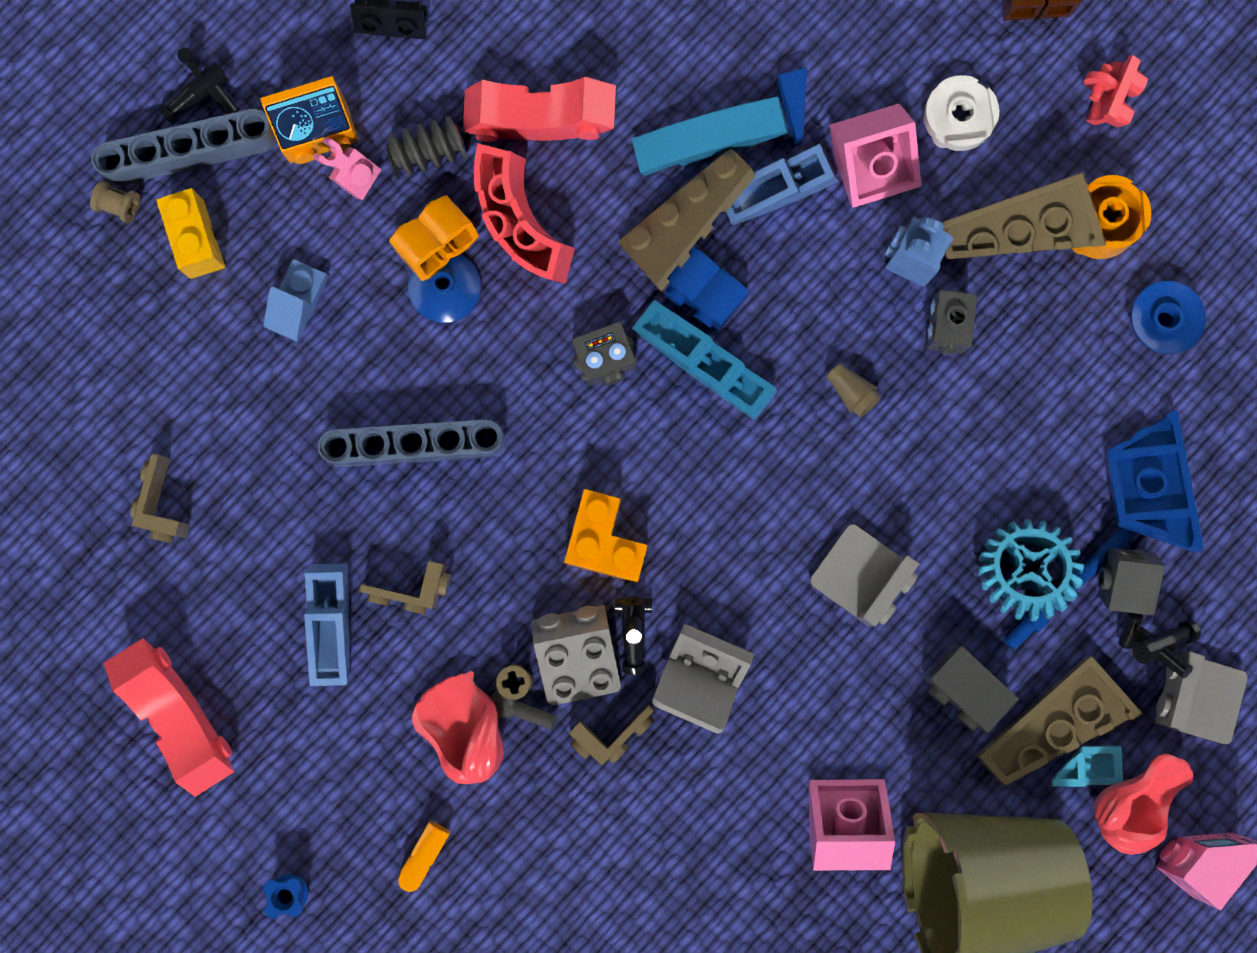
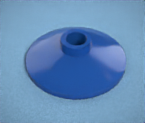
(453, 302)
(1184, 314)

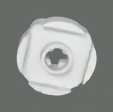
(975, 98)

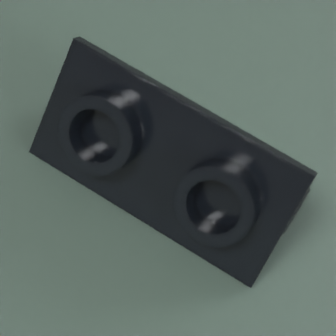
(377, 18)

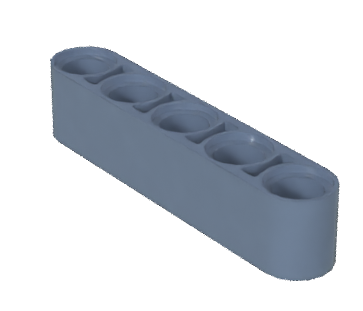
(168, 143)
(395, 436)

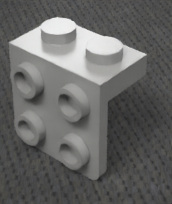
(864, 576)
(575, 655)
(702, 679)
(1204, 701)

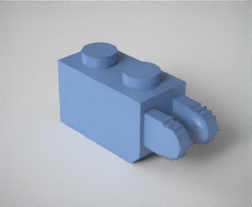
(918, 250)

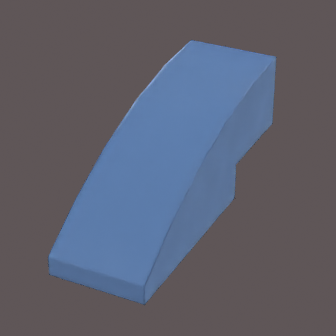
(784, 184)
(327, 624)

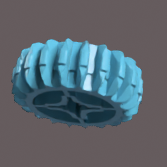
(1038, 581)

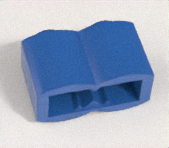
(706, 290)

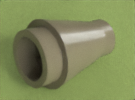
(853, 390)

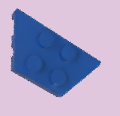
(1155, 486)

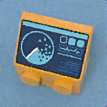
(308, 115)

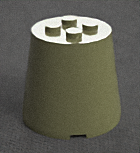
(994, 883)

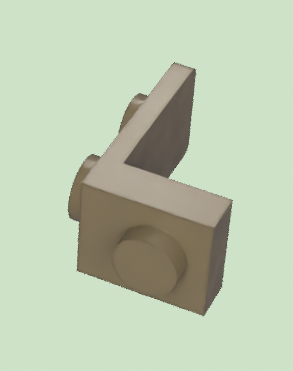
(145, 505)
(435, 583)
(588, 743)

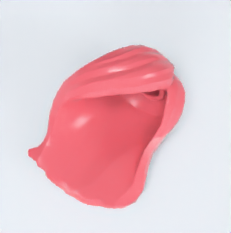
(461, 728)
(1136, 810)

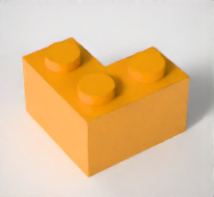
(594, 546)

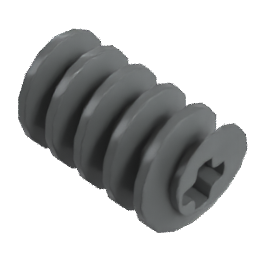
(424, 147)

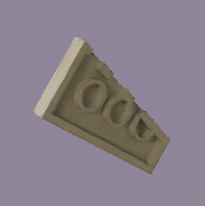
(1037, 220)
(673, 228)
(1067, 715)

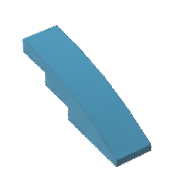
(710, 135)
(704, 359)

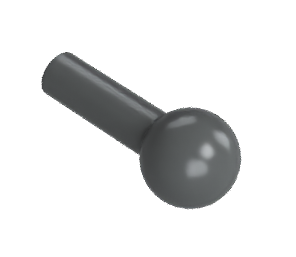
(508, 708)

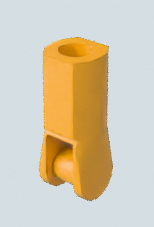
(422, 856)

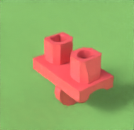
(1110, 89)

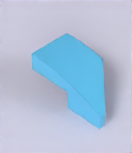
(1091, 767)

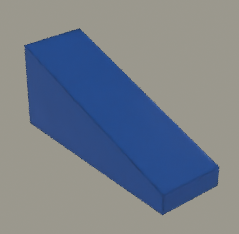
(792, 94)

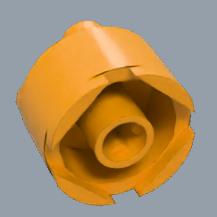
(1128, 213)

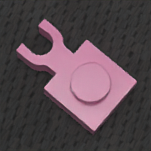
(351, 169)

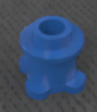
(277, 902)

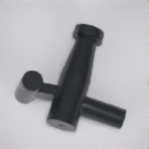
(204, 84)
(633, 631)
(1161, 645)

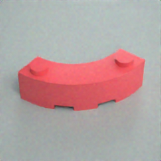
(566, 112)
(510, 219)
(156, 692)

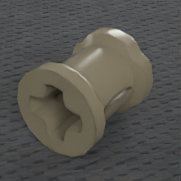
(115, 201)
(508, 692)

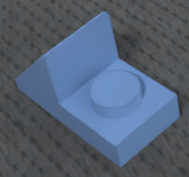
(294, 301)

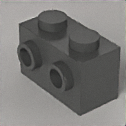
(970, 689)

